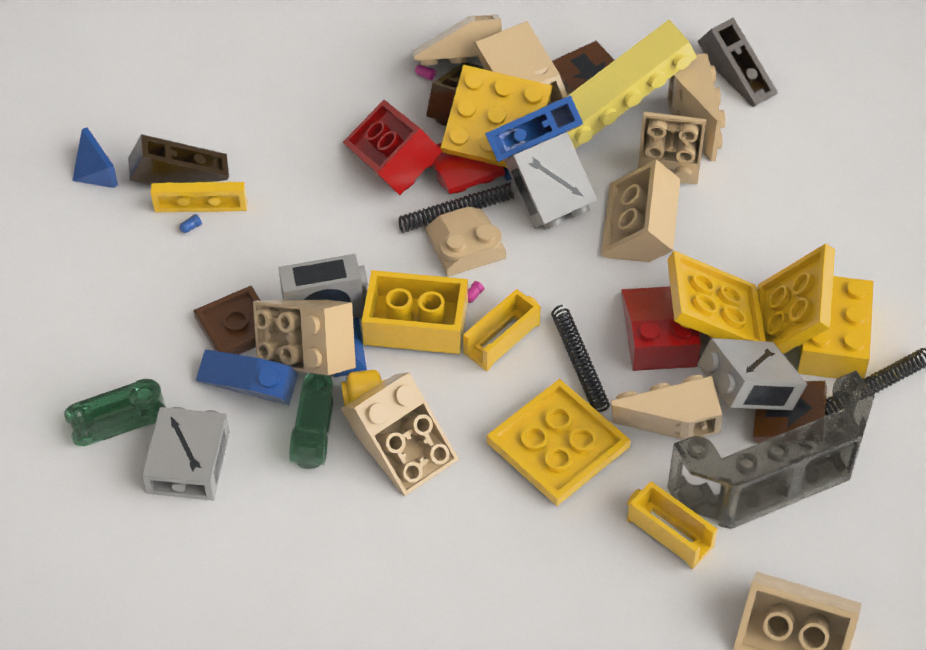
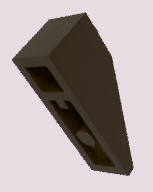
(737, 62)
(443, 94)
(169, 161)

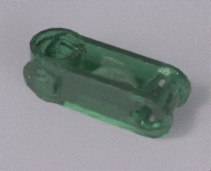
(115, 412)
(312, 422)

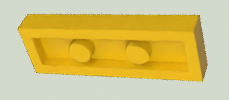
(199, 197)

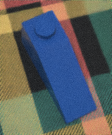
(534, 128)
(248, 376)

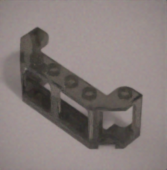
(777, 469)

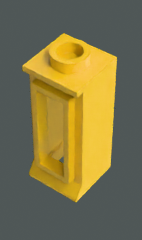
(515, 306)
(679, 516)

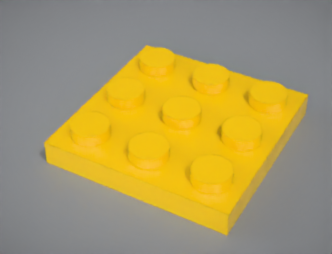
(485, 103)
(798, 299)
(714, 300)
(558, 441)

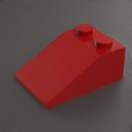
(393, 147)
(654, 335)

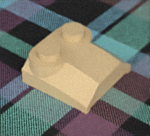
(465, 240)

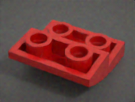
(459, 173)

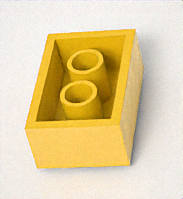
(415, 312)
(848, 340)

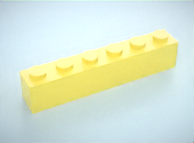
(629, 79)

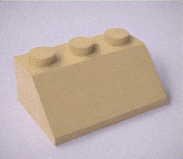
(641, 214)
(795, 617)

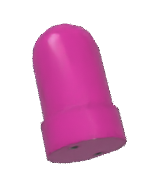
(428, 73)
(474, 291)

